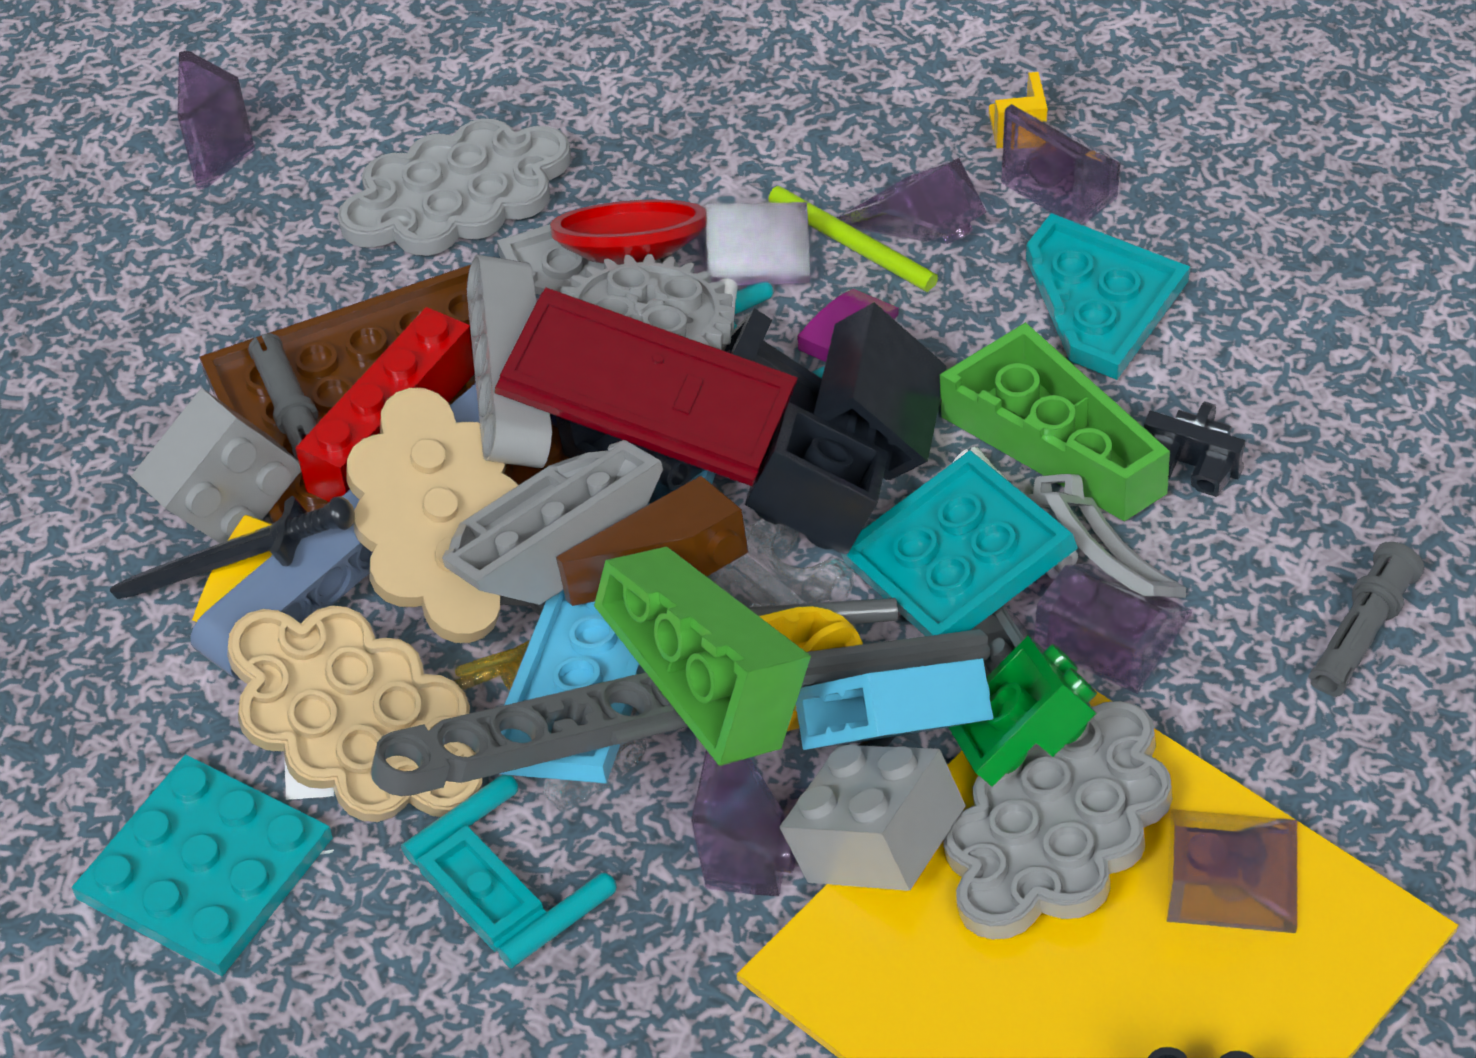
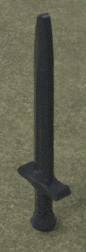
(277, 538)

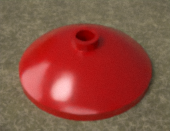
(629, 229)

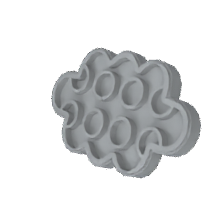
(455, 186)
(1059, 826)

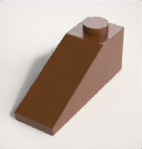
(690, 521)

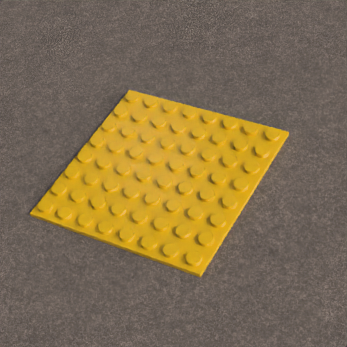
(910, 981)

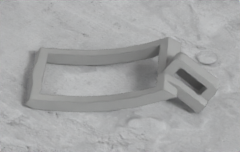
(1130, 568)

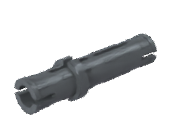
(293, 411)

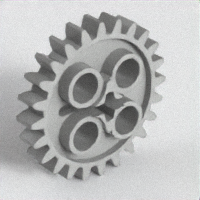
(661, 297)

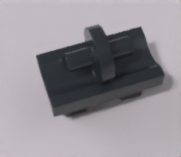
(1200, 443)

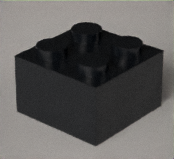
(818, 480)

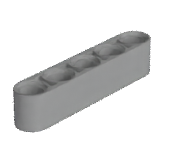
(499, 306)

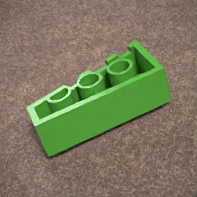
(1055, 421)
(705, 652)

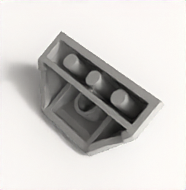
(516, 538)

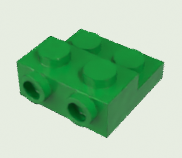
(1033, 702)

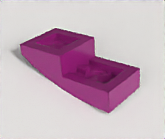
(817, 334)

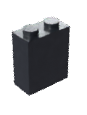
(882, 387)

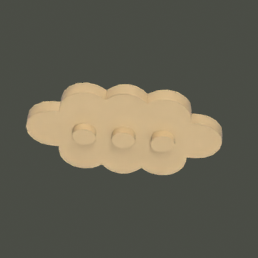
(413, 494)
(329, 697)

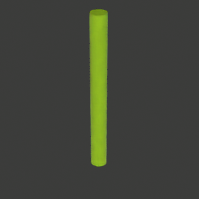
(860, 242)

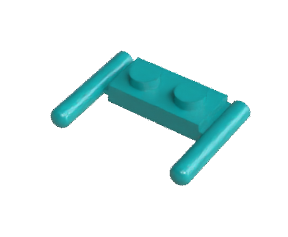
(485, 889)

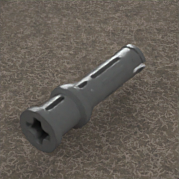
(1375, 600)

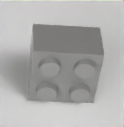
(216, 468)
(873, 816)

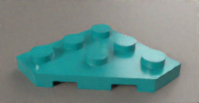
(1101, 291)

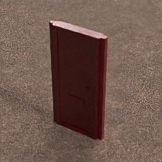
(647, 386)

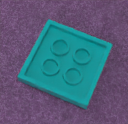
(958, 548)
(203, 864)

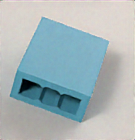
(893, 703)

